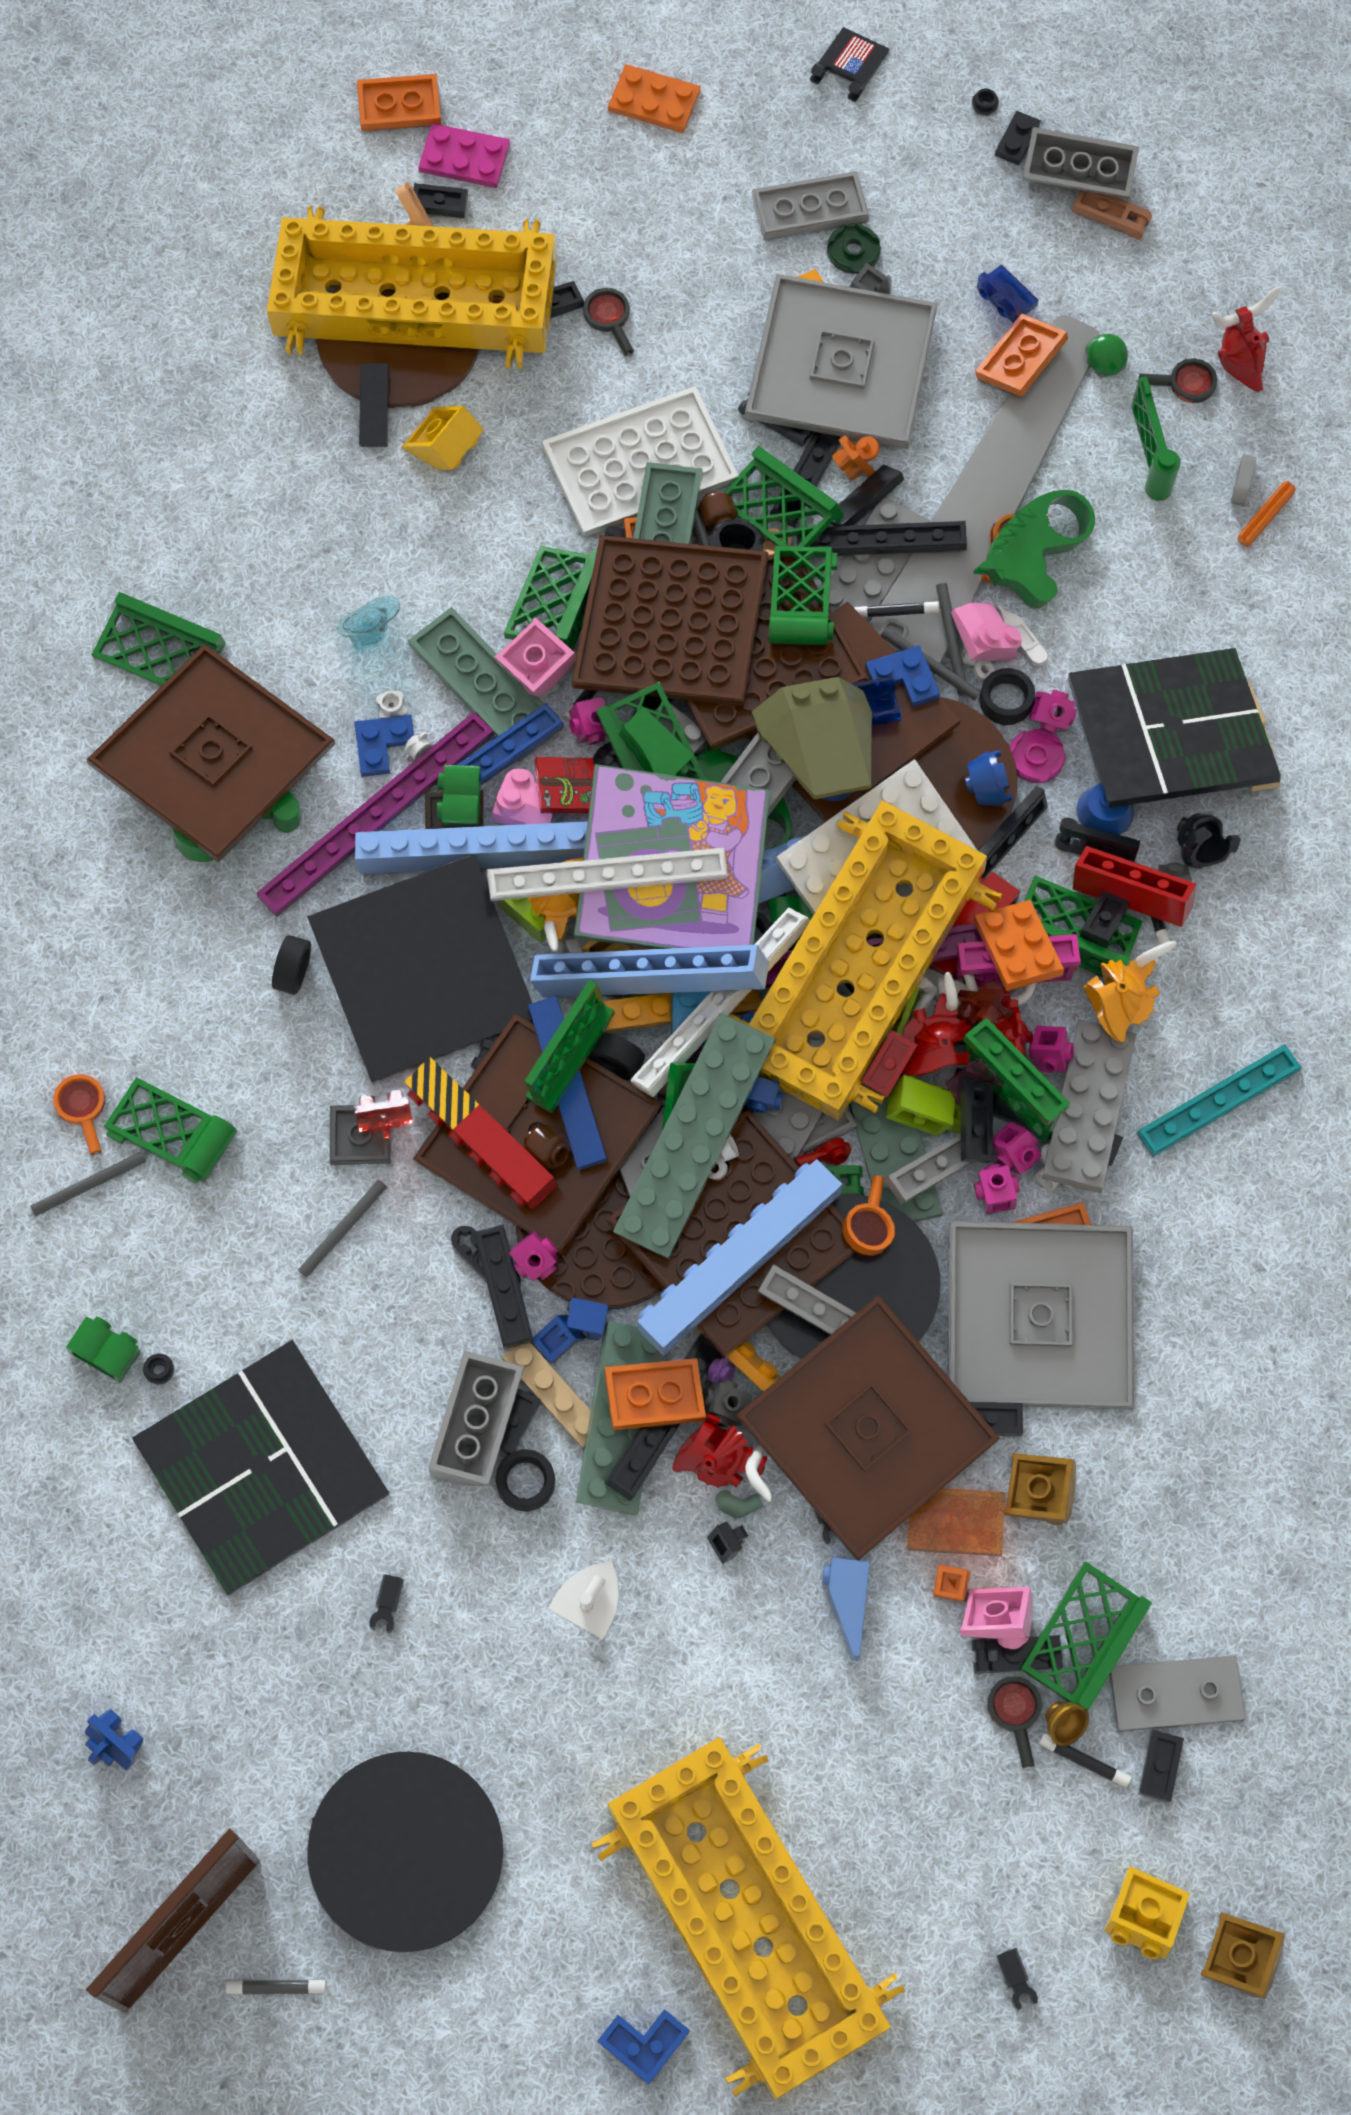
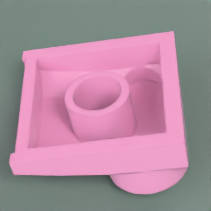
(986, 633)
(537, 658)
(519, 801)
(999, 1615)

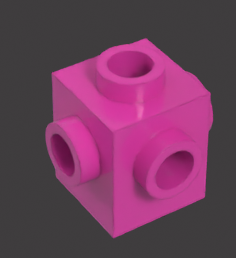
(1043, 710)
(585, 722)
(1051, 1049)
(1015, 1148)
(997, 1188)
(534, 1245)

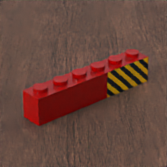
(481, 1134)

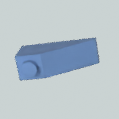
(847, 1594)

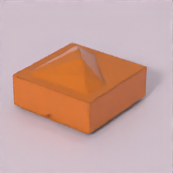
(951, 1583)

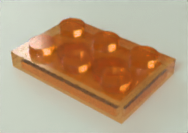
(959, 1523)

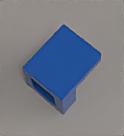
(587, 1317)

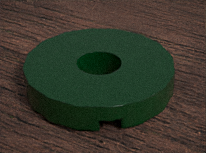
(846, 260)

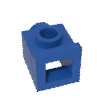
(764, 1096)

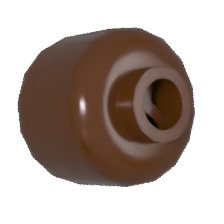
(716, 508)
(547, 1146)

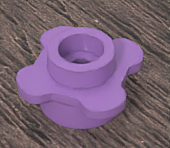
(721, 1370)

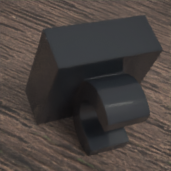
(727, 1541)

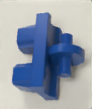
(107, 1744)

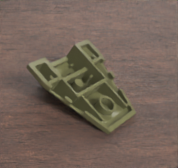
(821, 734)

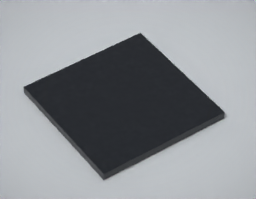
(421, 967)

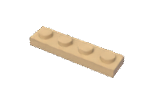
(552, 1390)

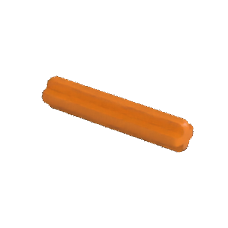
(1266, 513)

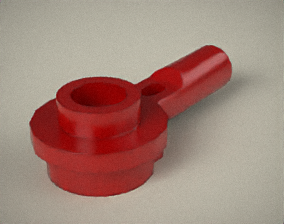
(833, 1151)

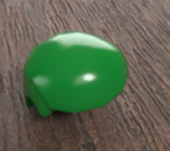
(1107, 354)

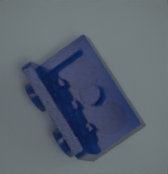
(1006, 293)
(881, 699)

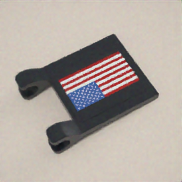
(851, 58)

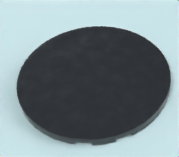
(902, 1275)
(405, 1852)

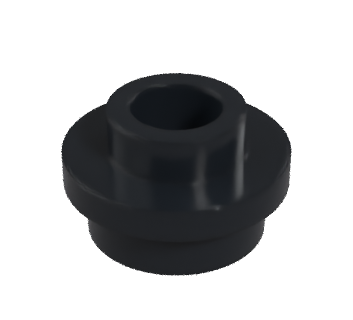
(985, 95)
(154, 1360)

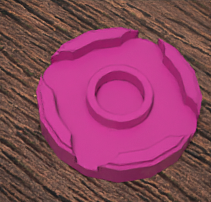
(1044, 759)

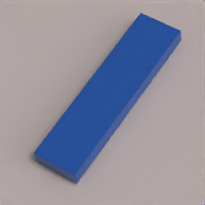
(515, 742)

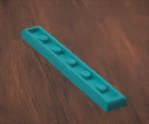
(1218, 1100)

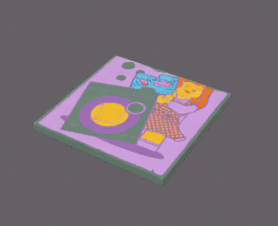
(667, 814)

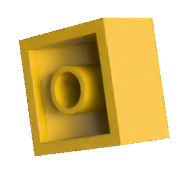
(444, 437)

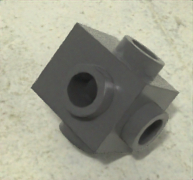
(725, 1402)

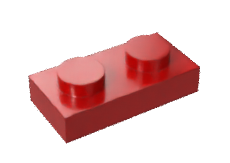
(889, 1063)

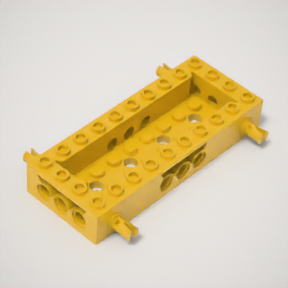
(418, 266)
(835, 951)
(770, 1904)

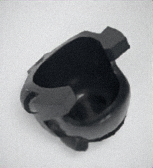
(737, 534)
(1203, 841)

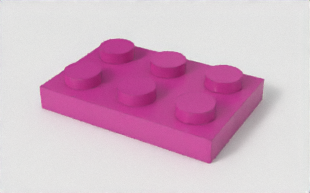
(464, 155)

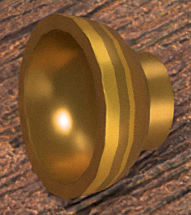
(1066, 1722)

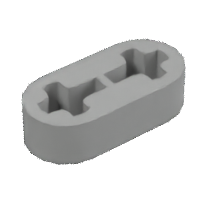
(1243, 479)

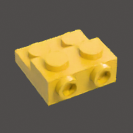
(1146, 1914)

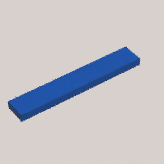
(575, 1104)

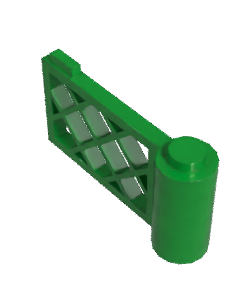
(1162, 462)
(799, 624)
(200, 1152)

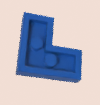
(909, 669)
(375, 737)
(645, 2053)

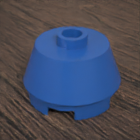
(988, 780)
(1094, 812)

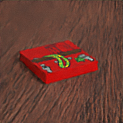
(564, 784)

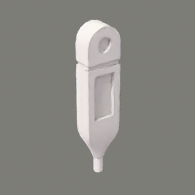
(1030, 645)

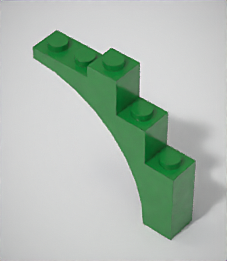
(655, 746)

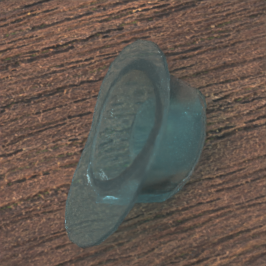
(369, 623)

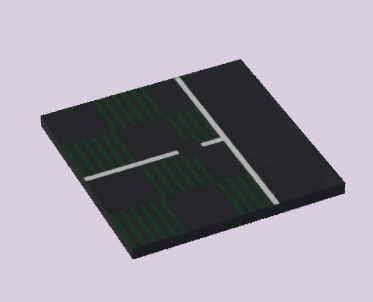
(1173, 728)
(260, 1467)

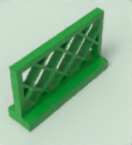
(796, 486)
(573, 617)
(161, 621)
(613, 726)
(1090, 953)
(568, 1048)
(1025, 1088)
(1109, 1651)

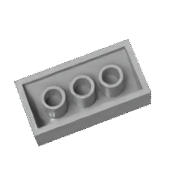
(1081, 162)
(475, 1420)

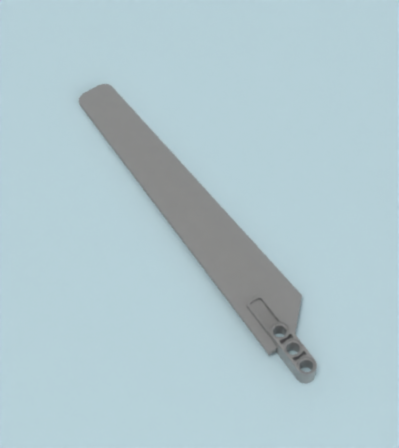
(987, 490)

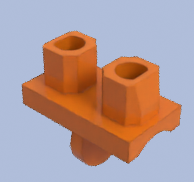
(853, 458)

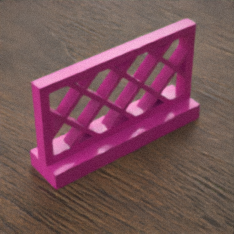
(976, 961)

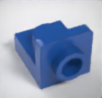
(557, 1338)

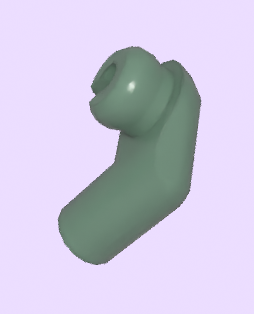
(735, 1506)

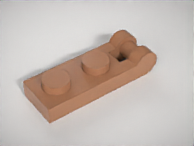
(1112, 212)

